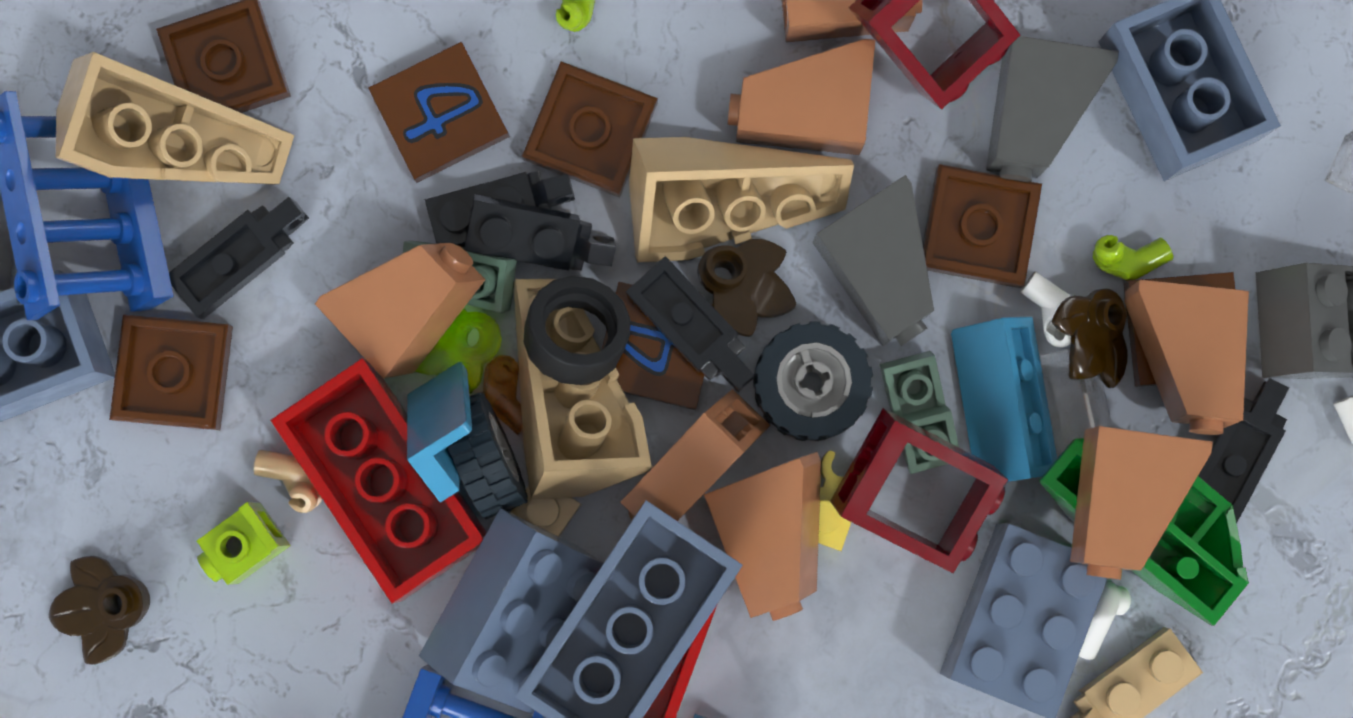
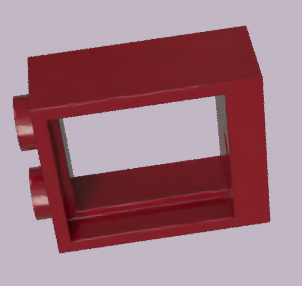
(961, 68)
(873, 467)

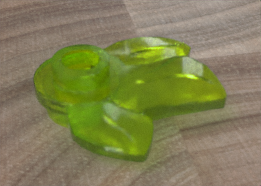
(454, 347)

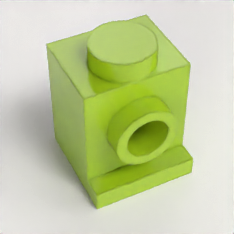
(259, 540)

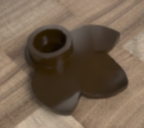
(754, 285)
(1095, 335)
(93, 609)

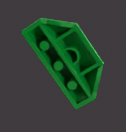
(1196, 557)

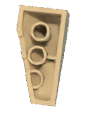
(150, 129)
(711, 192)
(574, 434)

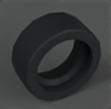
(586, 295)

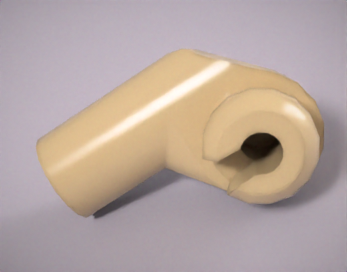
(287, 469)

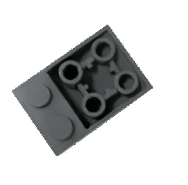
(1306, 321)

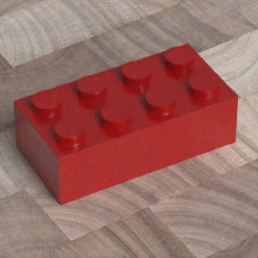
(355, 455)

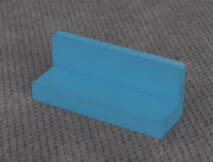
(1005, 396)
(436, 419)

